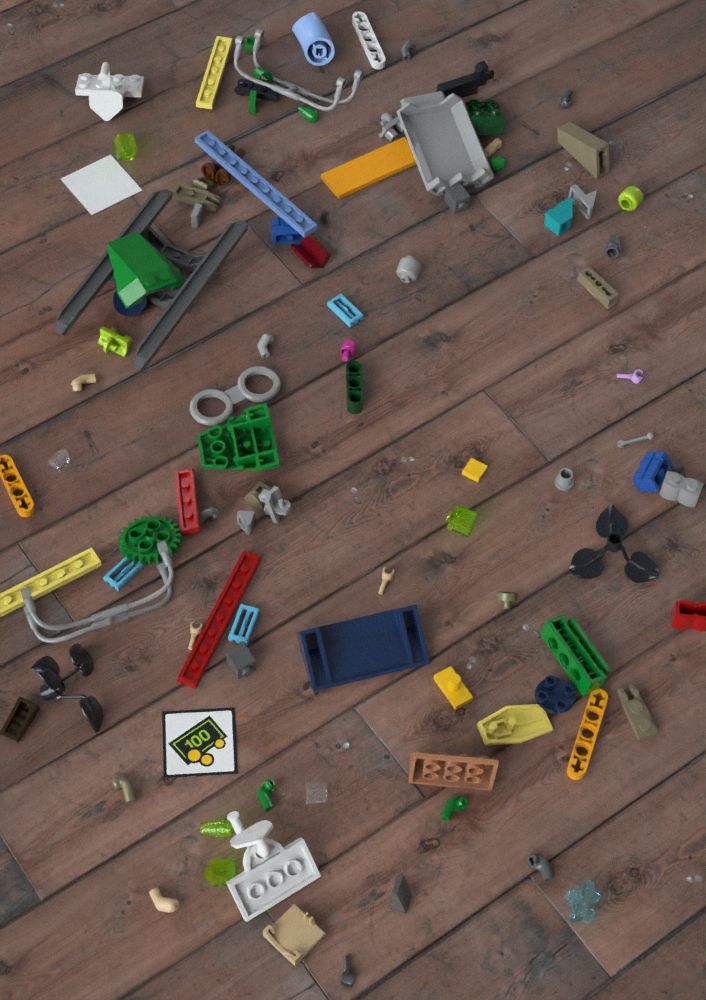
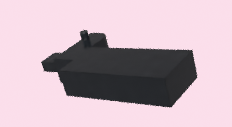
(467, 84)

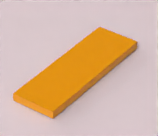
(369, 168)

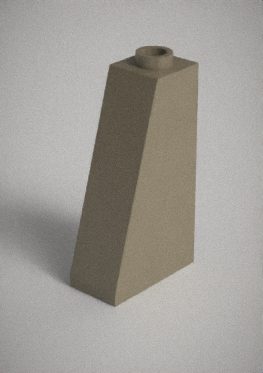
(585, 148)

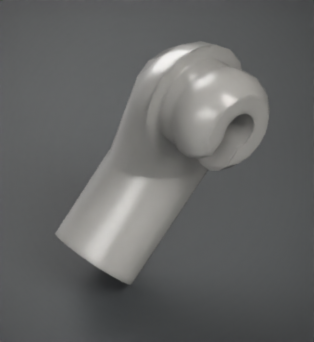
(263, 343)

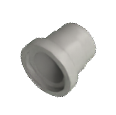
(564, 480)

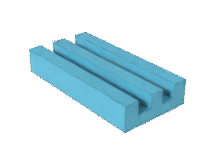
(342, 312)
(123, 577)
(239, 638)

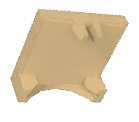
(294, 934)

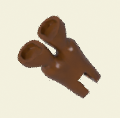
(217, 172)

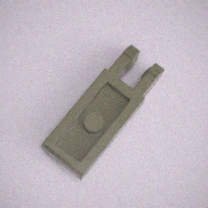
(195, 195)
(637, 713)

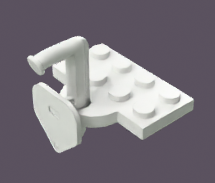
(108, 91)
(272, 875)

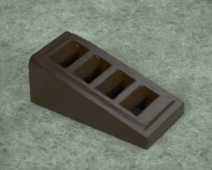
(21, 702)

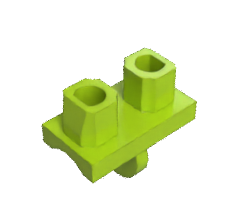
(114, 342)

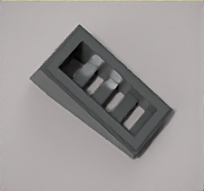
(401, 895)

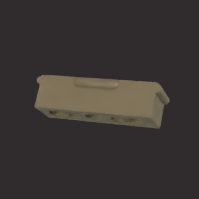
(598, 287)

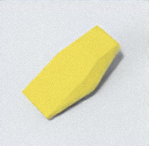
(514, 725)

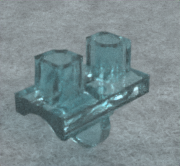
(579, 900)

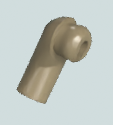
(127, 787)

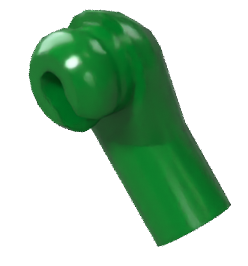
(264, 794)
(453, 805)

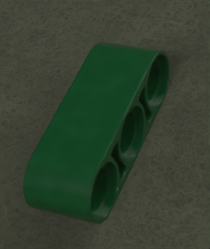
(354, 387)

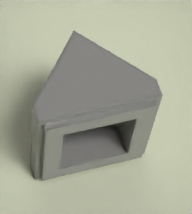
(246, 520)

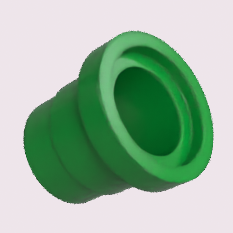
(262, 74)

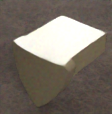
(253, 496)

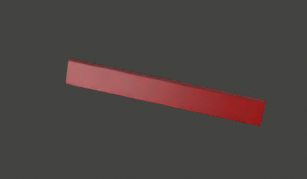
(219, 620)

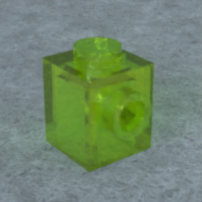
(125, 146)
(461, 520)

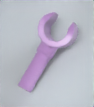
(635, 377)

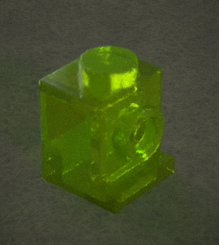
(216, 866)

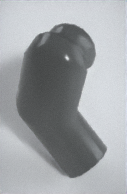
(408, 44)
(563, 98)
(209, 512)
(542, 865)

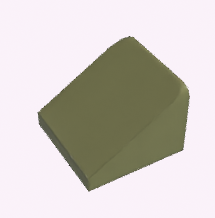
(204, 183)

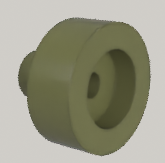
(507, 597)

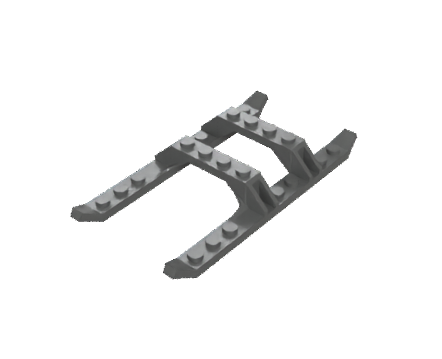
(175, 302)

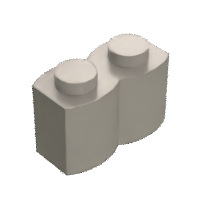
(681, 489)

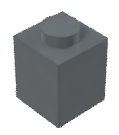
(457, 198)
(241, 661)

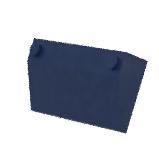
(363, 647)

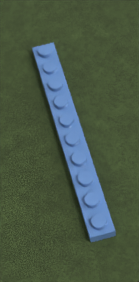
(256, 184)

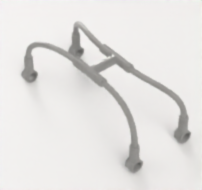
(292, 88)
(109, 614)

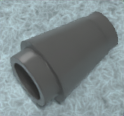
(613, 247)

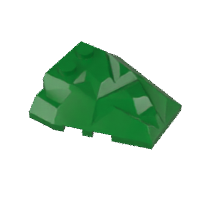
(241, 443)

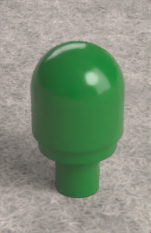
(309, 113)
(497, 164)

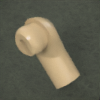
(82, 379)
(162, 903)

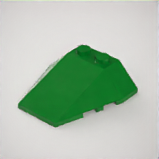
(140, 269)

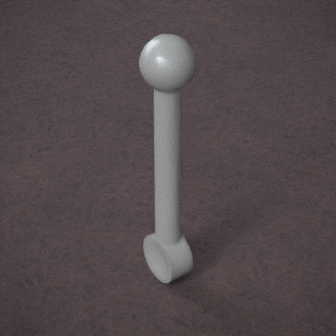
(621, 443)

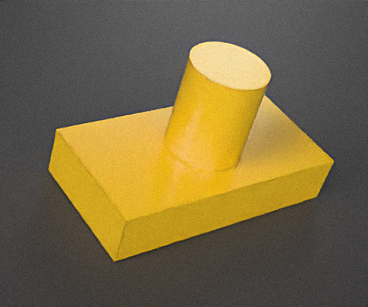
(453, 687)

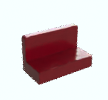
(312, 252)

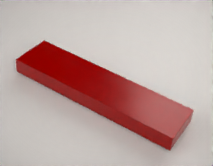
(187, 502)

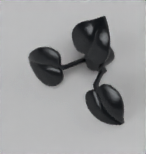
(613, 526)
(54, 687)

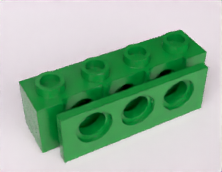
(577, 641)

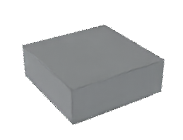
(196, 215)

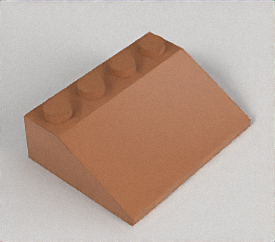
(452, 770)

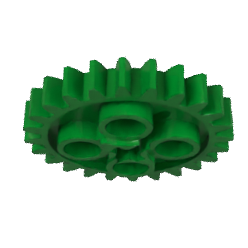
(141, 539)

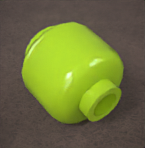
(630, 198)

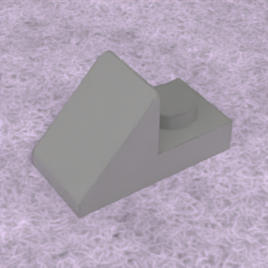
(582, 201)

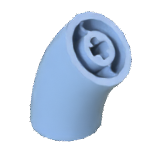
(314, 39)

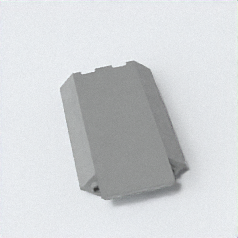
(444, 142)

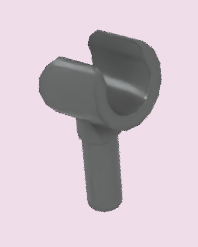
(679, 468)
(346, 979)

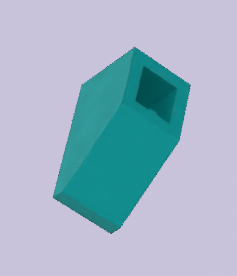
(560, 217)

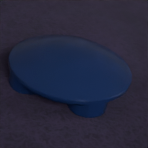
(555, 695)

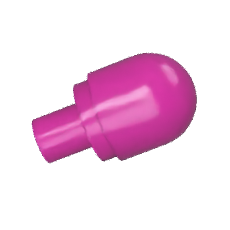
(348, 349)

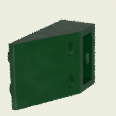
(486, 117)

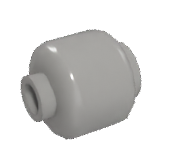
(408, 269)

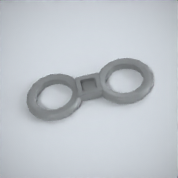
(235, 396)

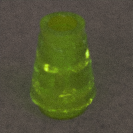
(217, 828)

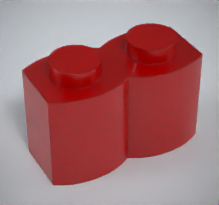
(689, 615)

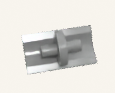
(389, 123)
(275, 503)

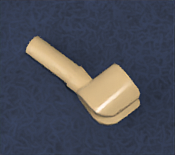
(385, 579)
(194, 633)

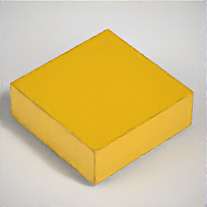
(474, 470)

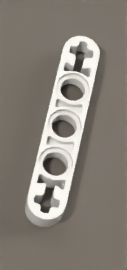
(371, 45)

